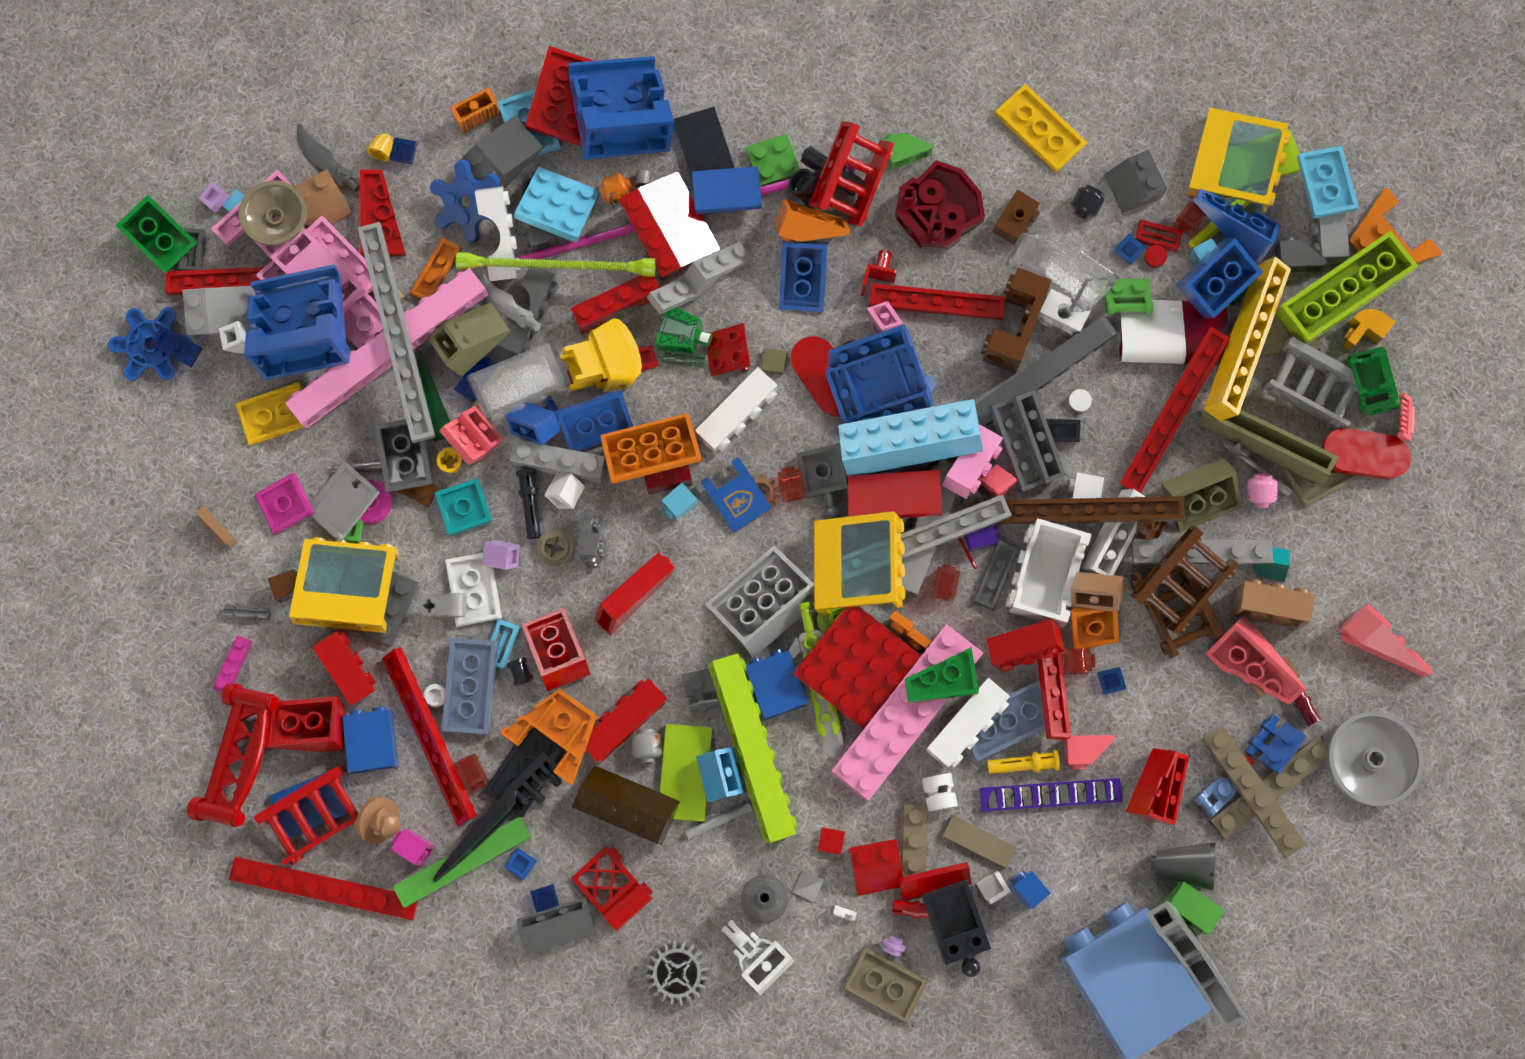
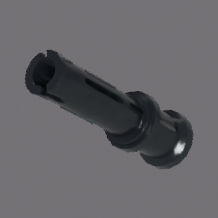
(525, 492)

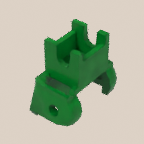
(1372, 378)

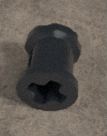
(519, 671)

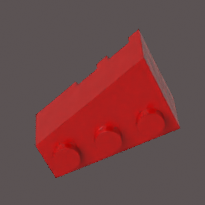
(1160, 787)

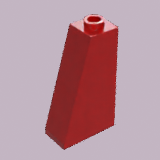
(633, 593)

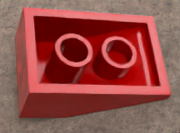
(556, 649)
(307, 725)

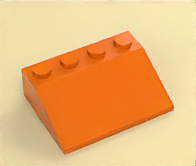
(650, 448)

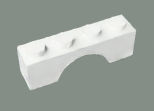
(492, 204)

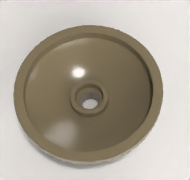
(265, 203)

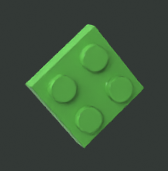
(774, 159)

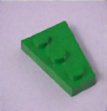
(944, 680)

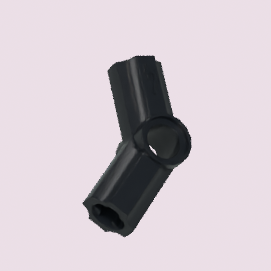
(816, 160)

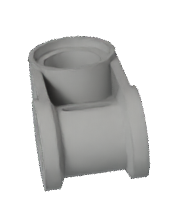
(446, 605)

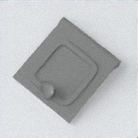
(340, 504)

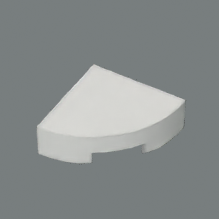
(844, 913)

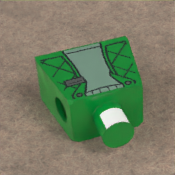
(681, 332)

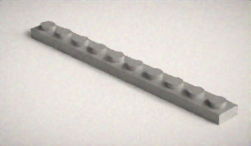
(396, 332)

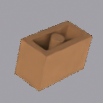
(1097, 591)

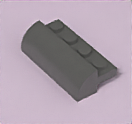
(1027, 440)

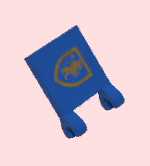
(739, 499)

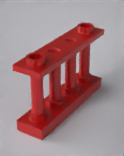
(833, 167)
(291, 804)

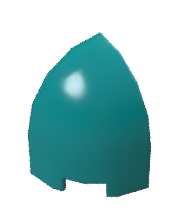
(1278, 569)

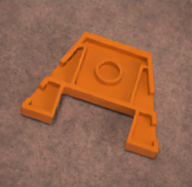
(1376, 226)
(564, 723)

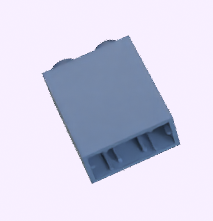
(1132, 981)

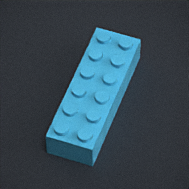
(910, 438)

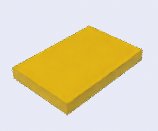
(268, 414)

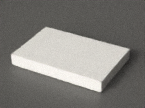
(478, 583)

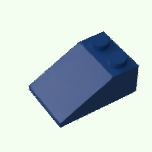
(803, 275)

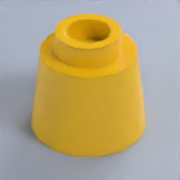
(381, 147)
(449, 460)

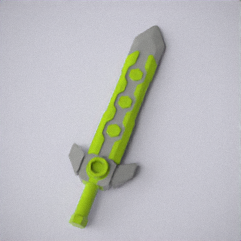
(826, 714)

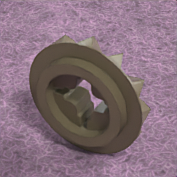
(549, 538)

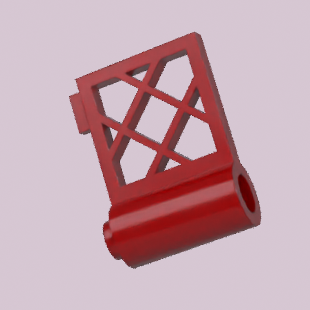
(626, 901)

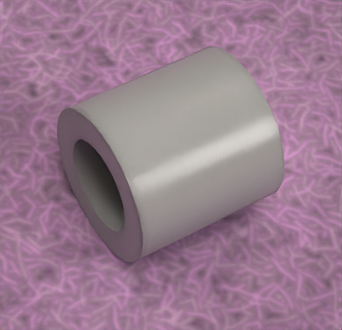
(642, 178)

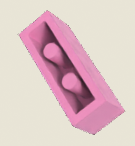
(968, 469)

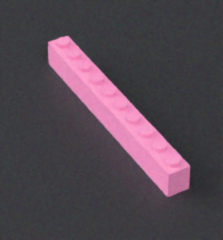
(373, 357)

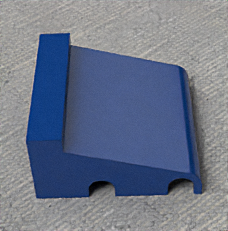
(620, 107)
(297, 323)

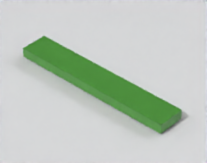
(499, 842)

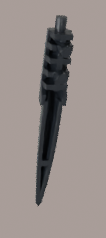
(506, 805)

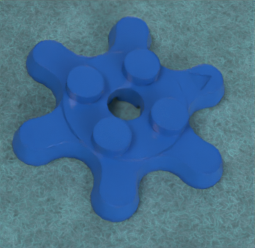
(452, 199)
(135, 344)

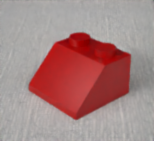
(876, 866)

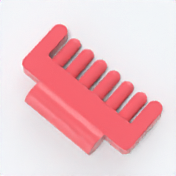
(1407, 417)

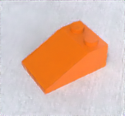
(806, 224)

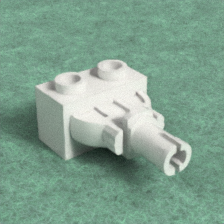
(762, 961)

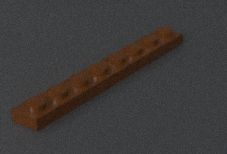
(1096, 510)

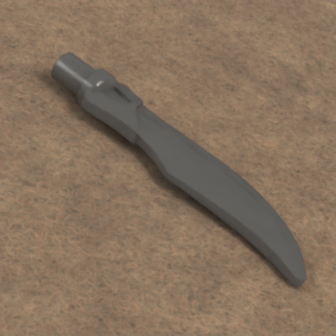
(324, 160)

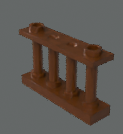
(1161, 575)
(1210, 626)

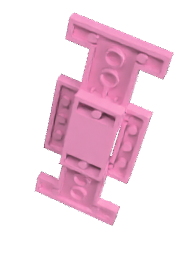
(315, 248)

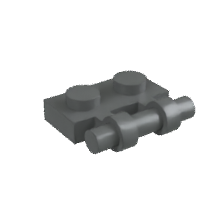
(697, 684)

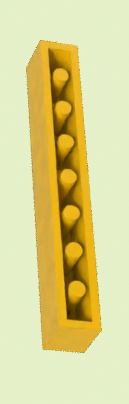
(1247, 340)

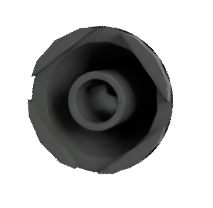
(1187, 864)
(761, 911)

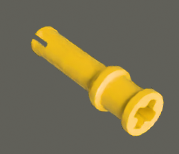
(1034, 762)

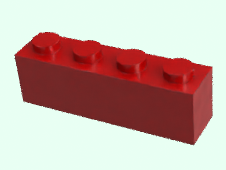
(625, 719)

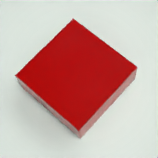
(831, 841)

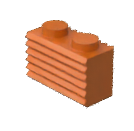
(475, 110)

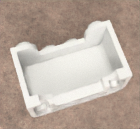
(1047, 572)

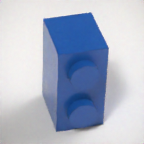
(533, 423)
(1028, 889)

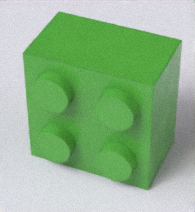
(1195, 909)

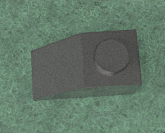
(1299, 256)

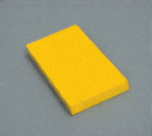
(1040, 128)

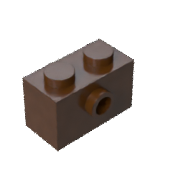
(1016, 217)

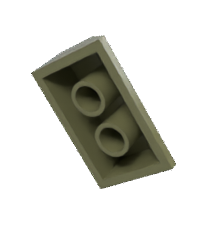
(1206, 493)

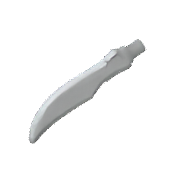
(506, 305)

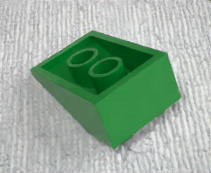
(156, 234)

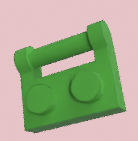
(1129, 291)

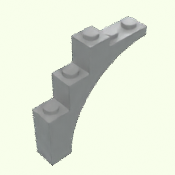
(1197, 963)

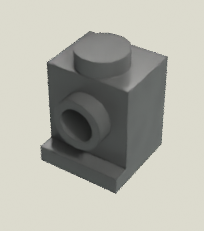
(539, 238)

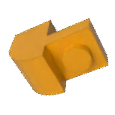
(1369, 323)

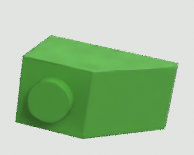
(907, 149)

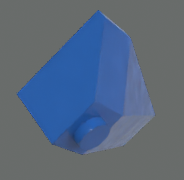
(1252, 230)

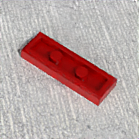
(924, 882)

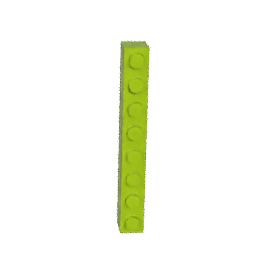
(752, 748)

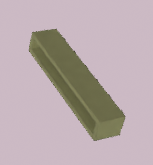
(1273, 444)

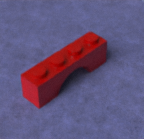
(600, 308)

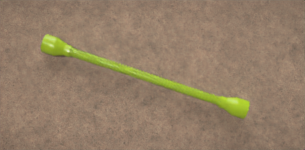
(643, 267)

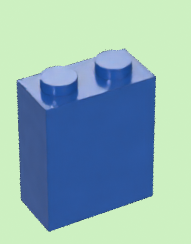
(775, 685)
(370, 740)

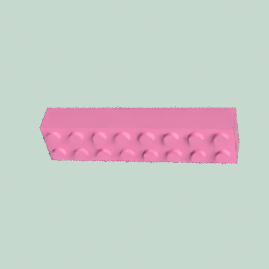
(896, 723)

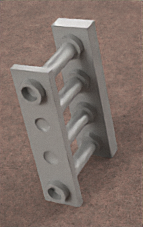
(1314, 361)

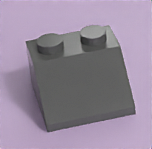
(1136, 181)

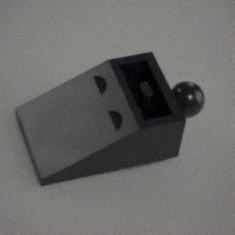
(956, 922)

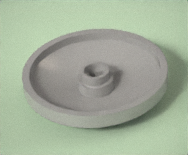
(1375, 759)

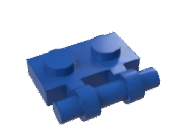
(1281, 748)

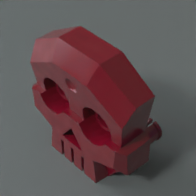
(953, 196)

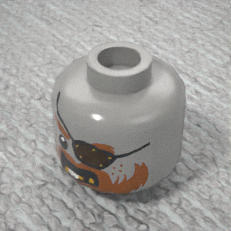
(646, 745)

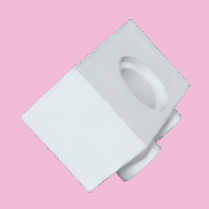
(1058, 303)

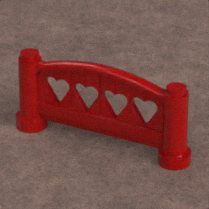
(215, 804)

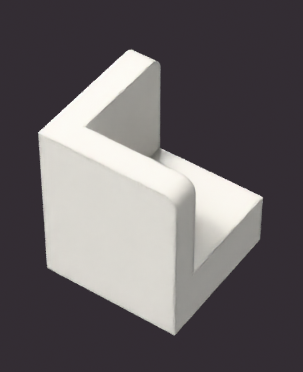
(564, 490)
(993, 887)

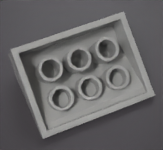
(762, 601)

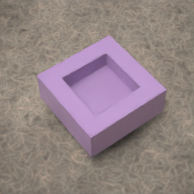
(214, 197)

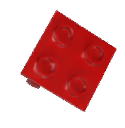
(728, 350)

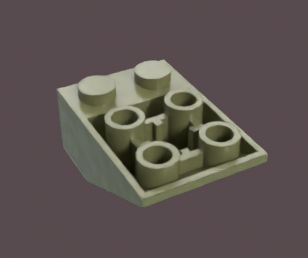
(469, 337)

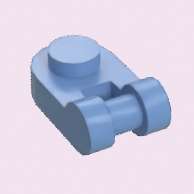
(1222, 790)

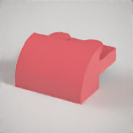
(472, 436)

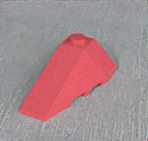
(1371, 633)
(1253, 659)

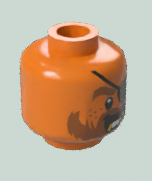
(614, 187)

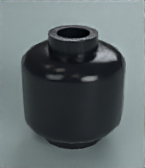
(1087, 202)

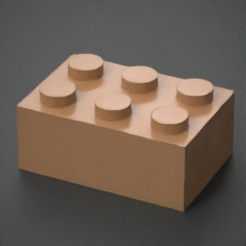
(1272, 604)

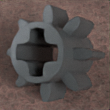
(974, 499)

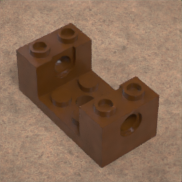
(1028, 292)

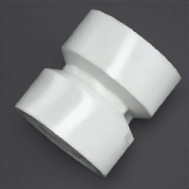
(945, 799)

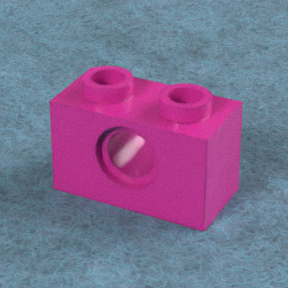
(412, 846)

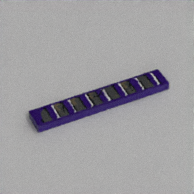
(1050, 794)

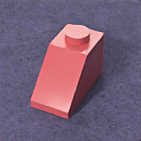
(997, 482)
(1084, 750)

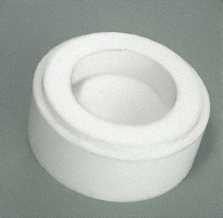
(1080, 401)
(434, 695)

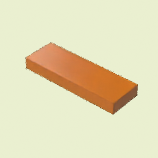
(435, 269)

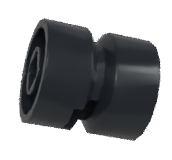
(803, 185)

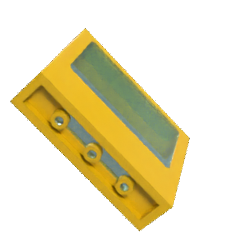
(1240, 157)
(858, 561)
(343, 585)

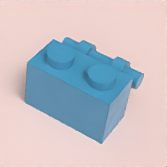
(720, 774)

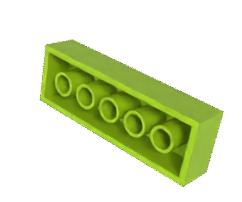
(1346, 289)

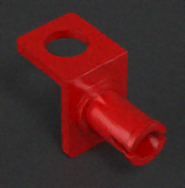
(880, 270)

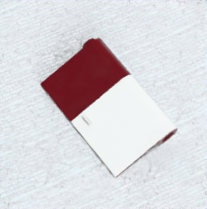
(1166, 334)

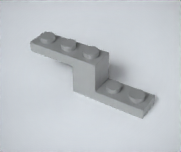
(699, 278)

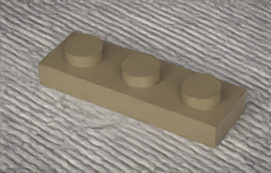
(914, 839)

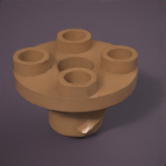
(377, 820)

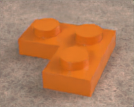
(902, 626)

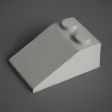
(215, 307)

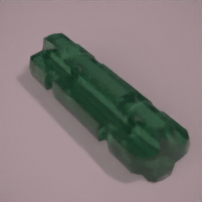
(683, 358)

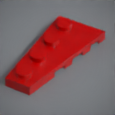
(377, 207)

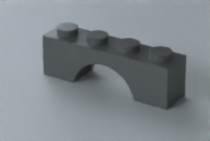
(538, 286)

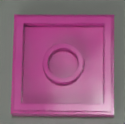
(284, 503)

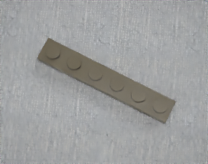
(1298, 767)
(1254, 792)

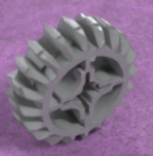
(665, 984)

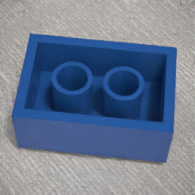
(1219, 278)

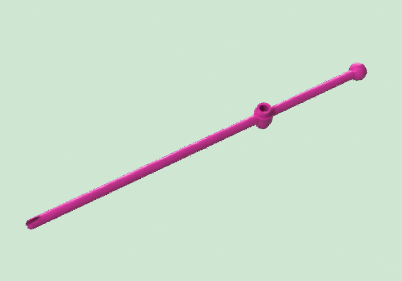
(627, 229)

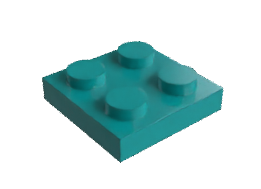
(463, 507)

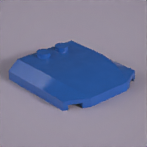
(878, 376)

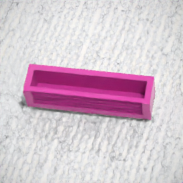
(233, 662)

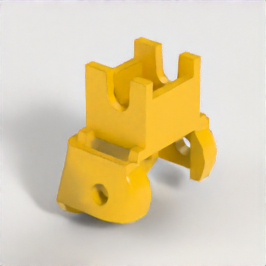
(606, 354)

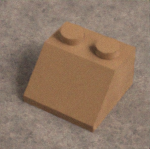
(323, 199)

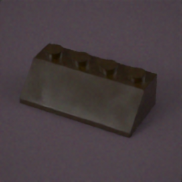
(626, 804)

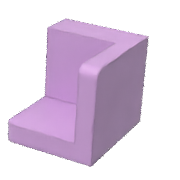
(501, 554)

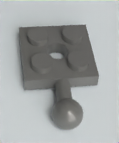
(834, 481)

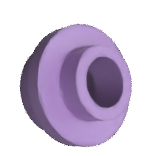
(893, 946)

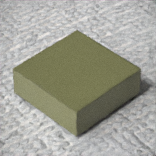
(773, 361)

